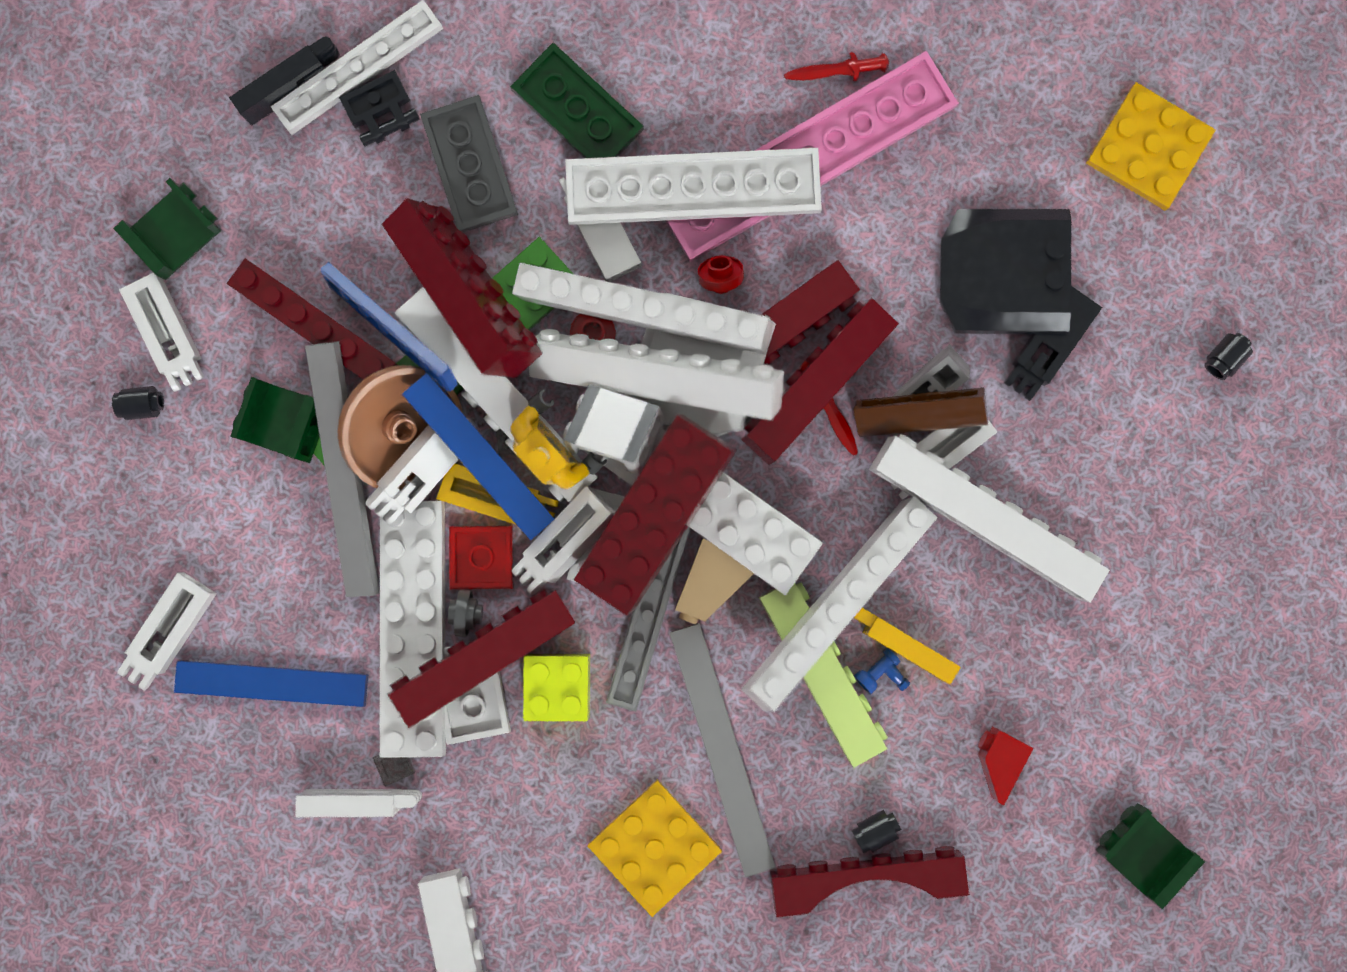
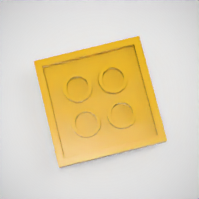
(1150, 146)
(654, 848)

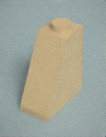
(710, 583)

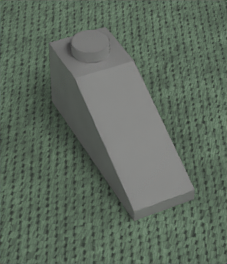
(941, 373)

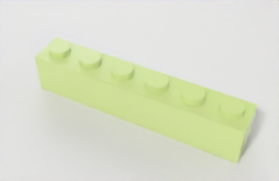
(830, 683)

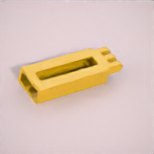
(463, 490)
(907, 647)

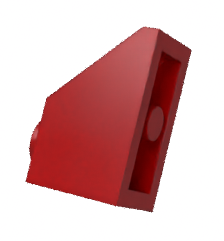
(1002, 762)

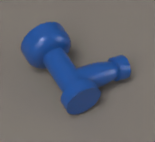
(886, 665)

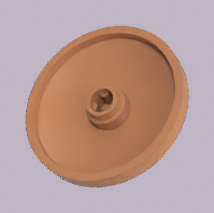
(381, 423)

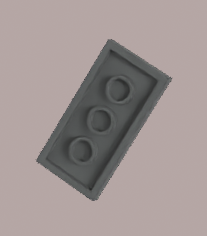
(469, 164)

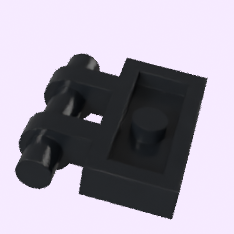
(375, 100)

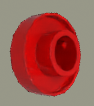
(720, 274)
(593, 327)

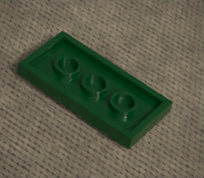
(576, 106)

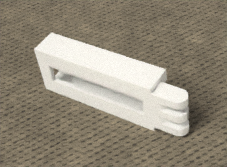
(608, 246)
(160, 322)
(953, 444)
(428, 460)
(575, 530)
(174, 618)
(355, 802)

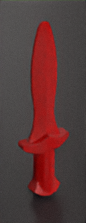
(848, 67)
(838, 423)

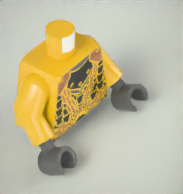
(544, 452)

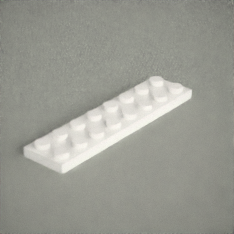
(693, 186)
(745, 528)
(411, 622)

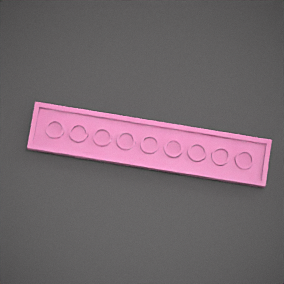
(844, 138)

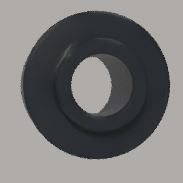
(1228, 356)
(137, 403)
(876, 831)

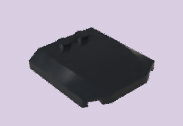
(1007, 271)

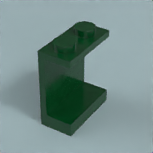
(170, 231)
(277, 420)
(1149, 855)

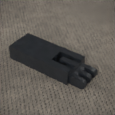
(256, 98)
(1035, 373)

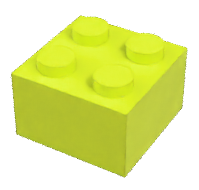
(556, 687)

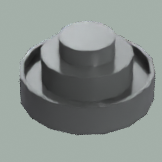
(464, 613)

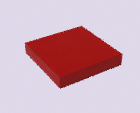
(481, 557)

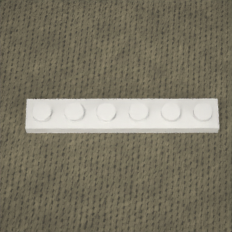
(357, 67)

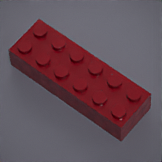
(462, 289)
(654, 514)

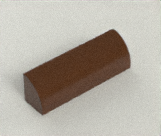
(921, 412)

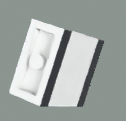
(614, 427)

